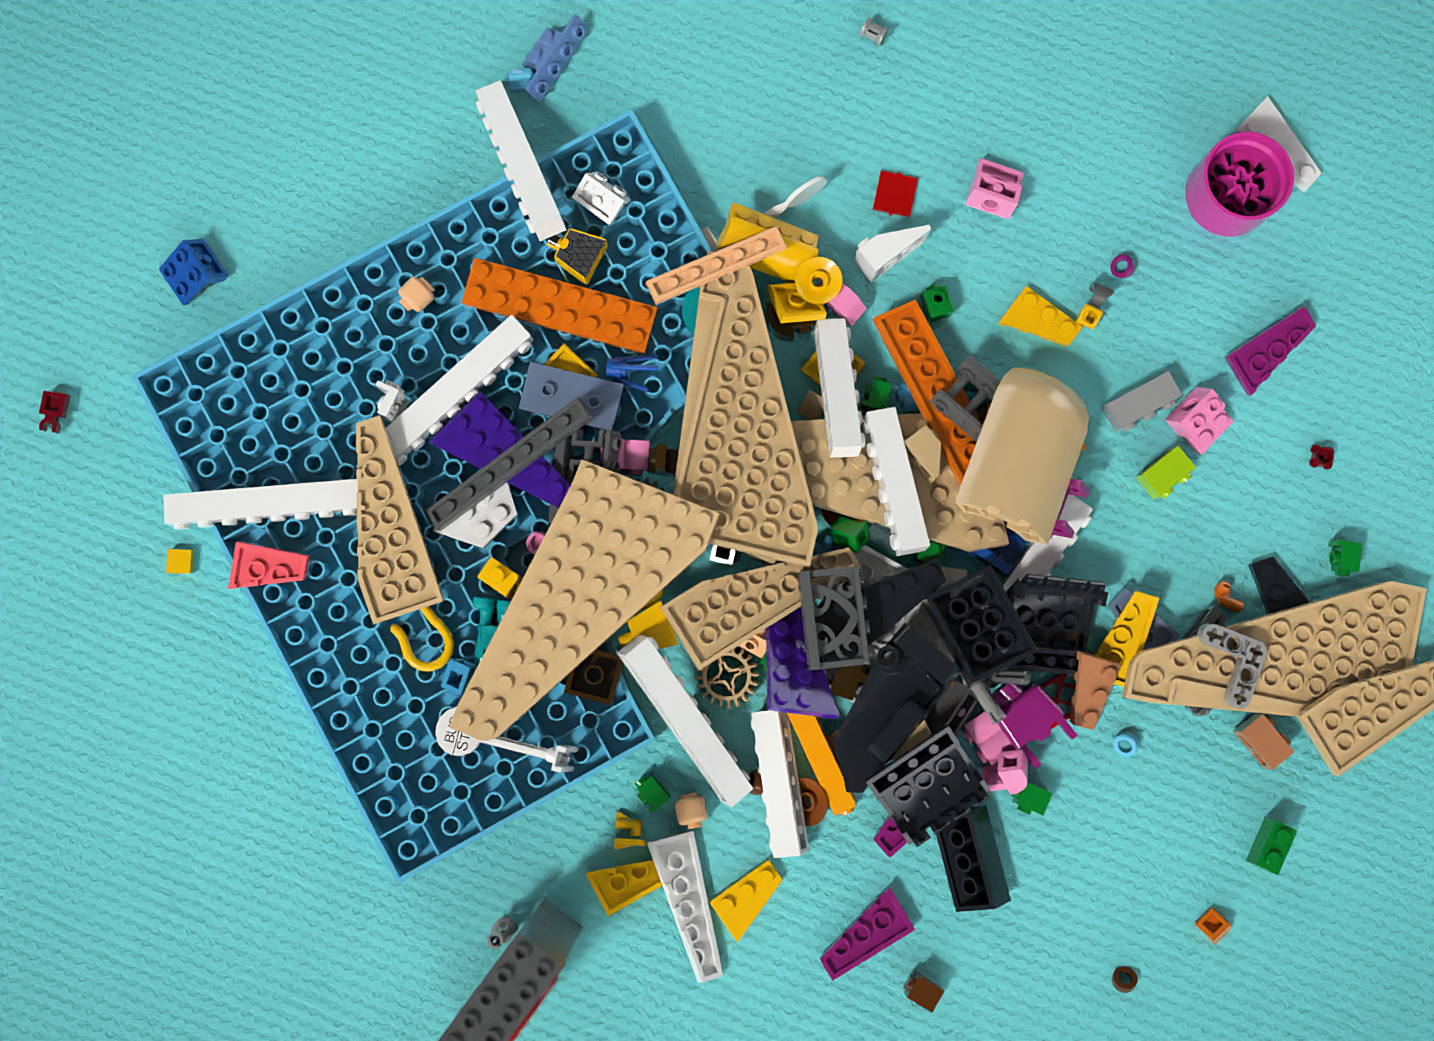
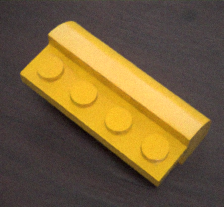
(800, 244)

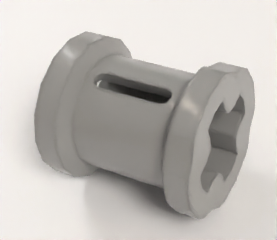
(866, 31)

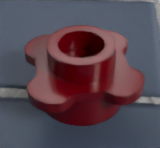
(1326, 452)

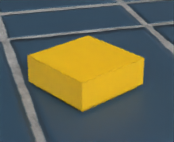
(180, 561)

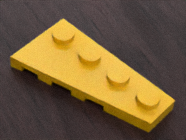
(1129, 632)

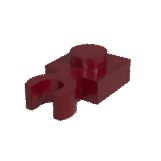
(53, 406)

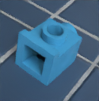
(458, 676)

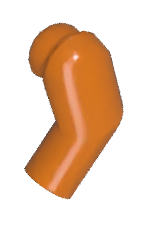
(1224, 599)

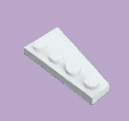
(1269, 122)

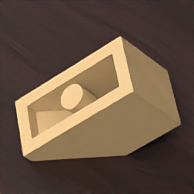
(924, 452)

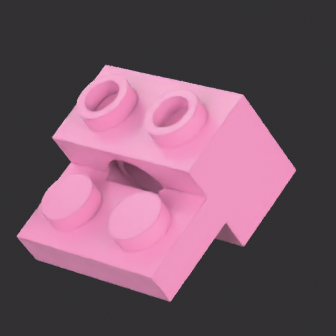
(995, 188)
(1200, 419)

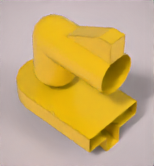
(634, 825)

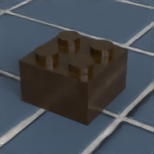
(596, 677)

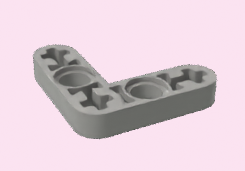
(1243, 653)

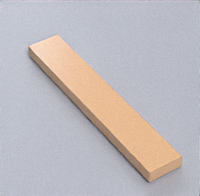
(716, 265)

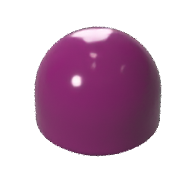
(1130, 266)

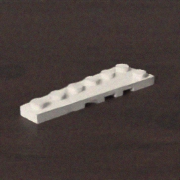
(684, 886)

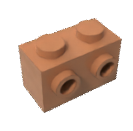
(1264, 740)

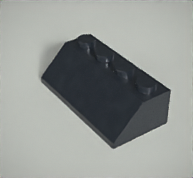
(973, 862)

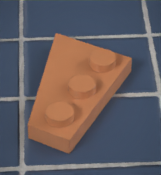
(1093, 686)

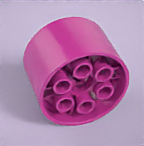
(1228, 215)

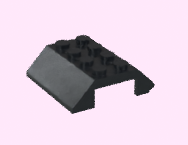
(1057, 619)
(928, 785)

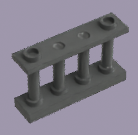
(983, 380)

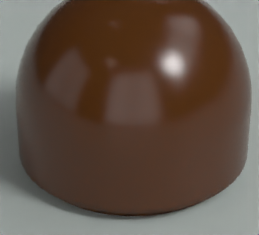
(756, 782)
(1121, 987)

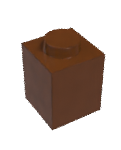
(923, 991)

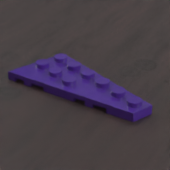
(483, 433)
(789, 682)

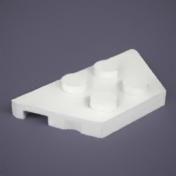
(485, 519)

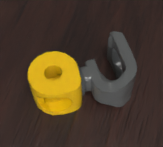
(1091, 312)

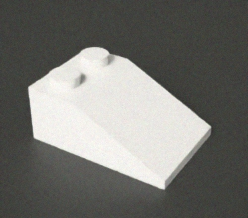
(887, 249)

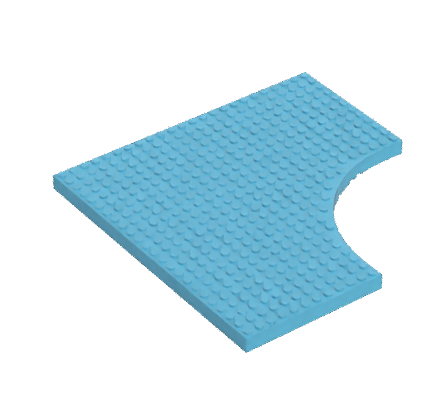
(281, 407)

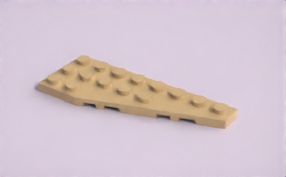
(391, 549)
(737, 606)
(1367, 714)

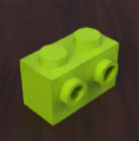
(1166, 472)

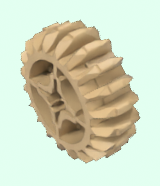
(734, 695)

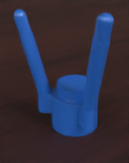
(618, 367)

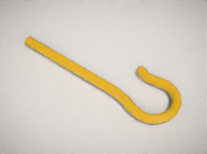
(407, 651)

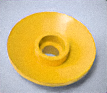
(821, 269)

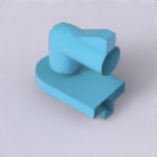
(518, 79)

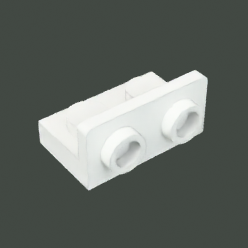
(600, 196)
(393, 403)

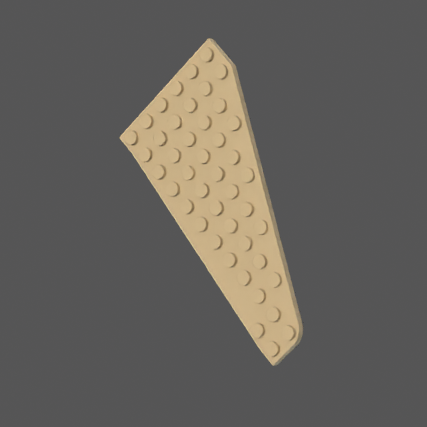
(738, 432)
(850, 489)
(592, 573)
(1306, 657)

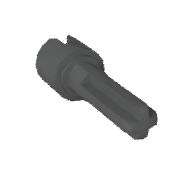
(1009, 677)

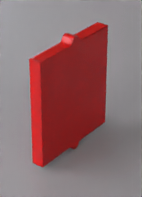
(895, 194)

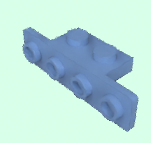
(552, 55)

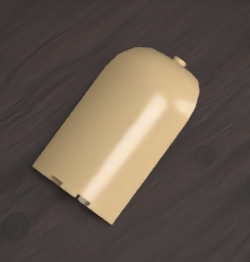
(1025, 454)

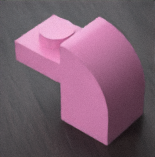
(846, 305)
(1009, 773)

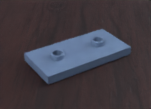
(552, 388)

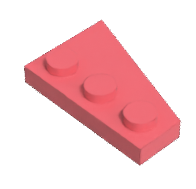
(265, 565)

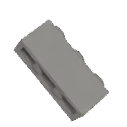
(1142, 402)

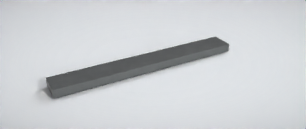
(509, 463)

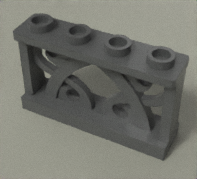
(811, 592)

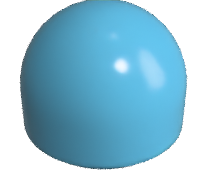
(1132, 738)

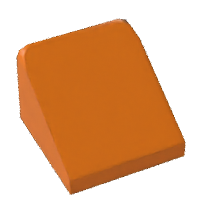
(1213, 925)

